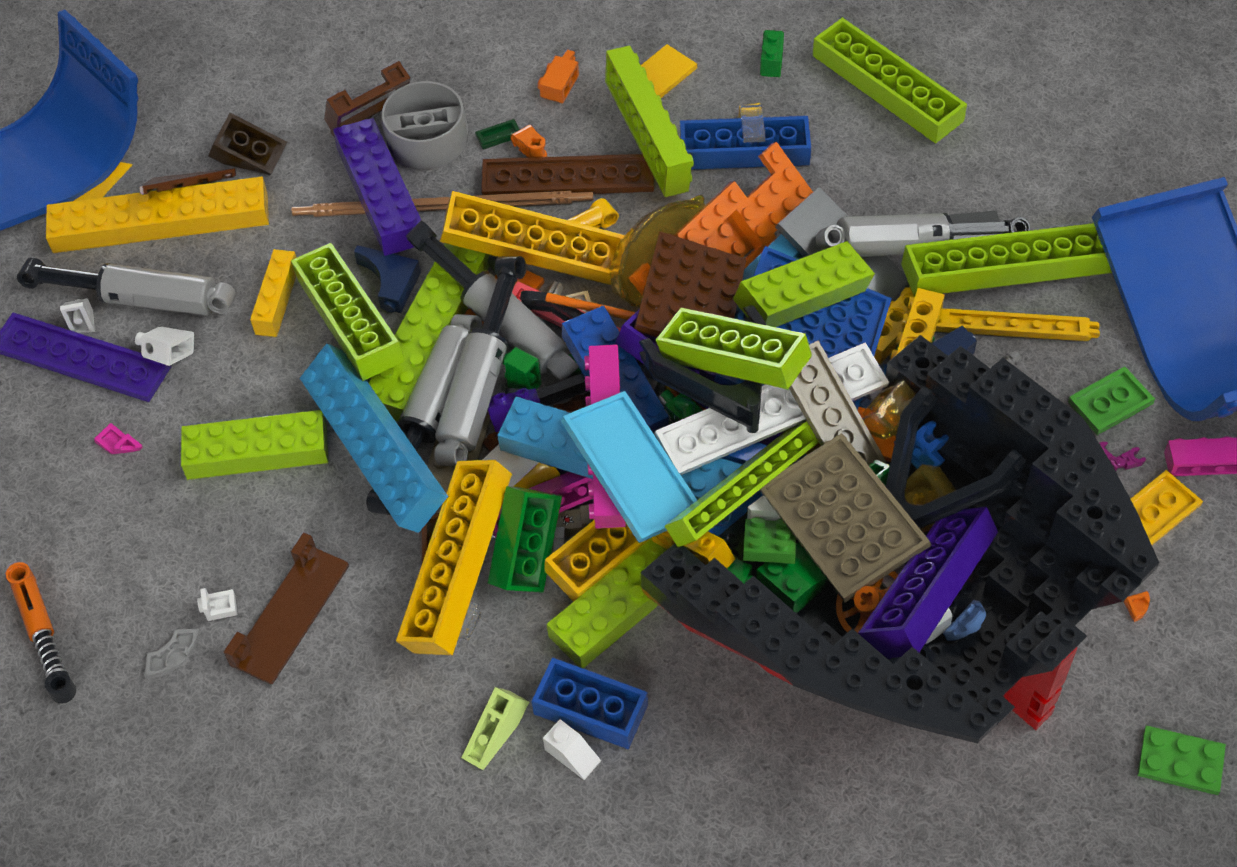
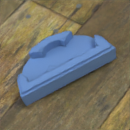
(967, 622)

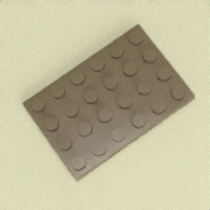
(844, 517)

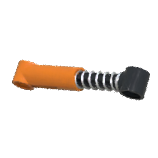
(40, 631)

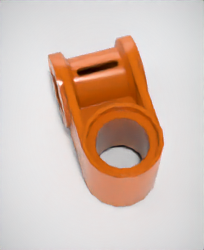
(529, 142)

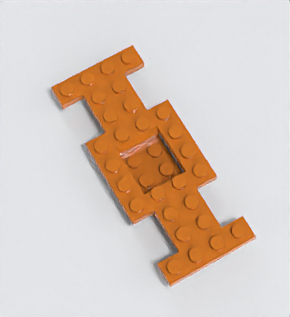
(741, 222)

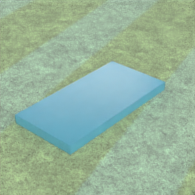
(629, 464)

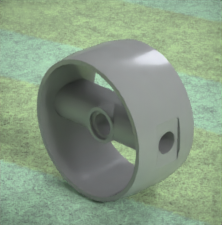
(422, 113)

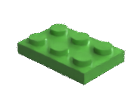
(1111, 400)
(768, 541)
(1181, 760)

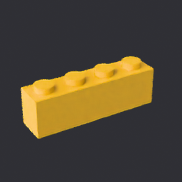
(274, 294)

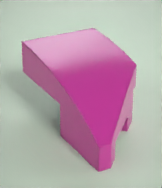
(116, 441)

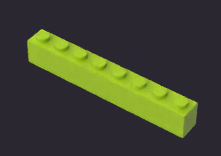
(741, 484)

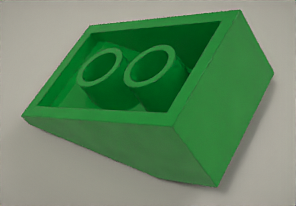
(793, 583)

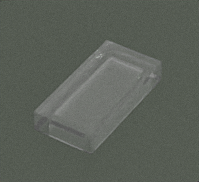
(752, 123)

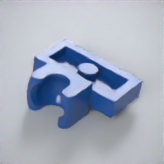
(927, 445)

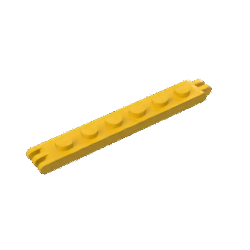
(1019, 324)

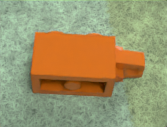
(559, 77)

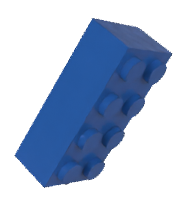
(590, 703)

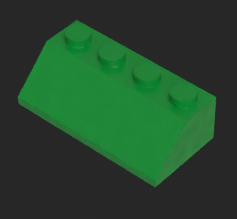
(524, 539)

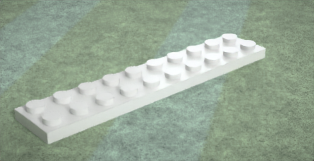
(712, 435)

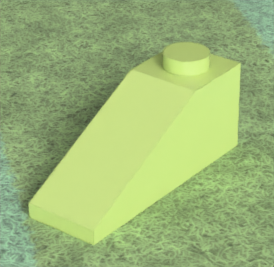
(495, 726)

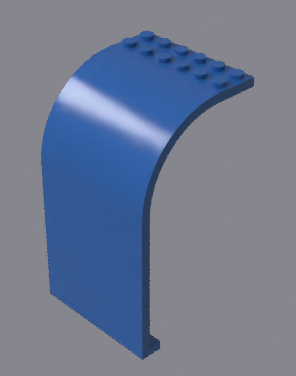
(72, 132)
(1179, 287)

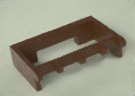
(342, 105)

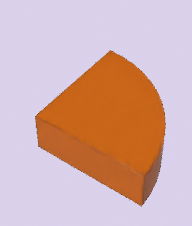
(1137, 605)

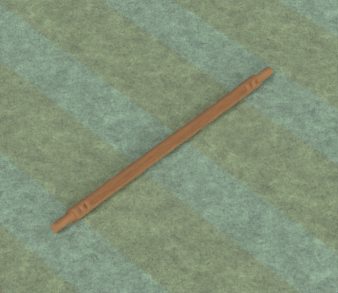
(441, 203)

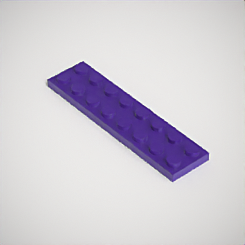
(81, 357)

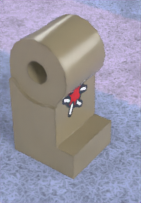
(574, 520)

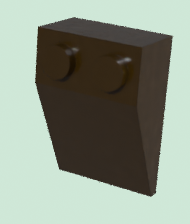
(246, 146)

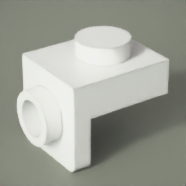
(217, 604)

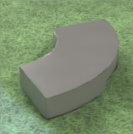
(172, 654)

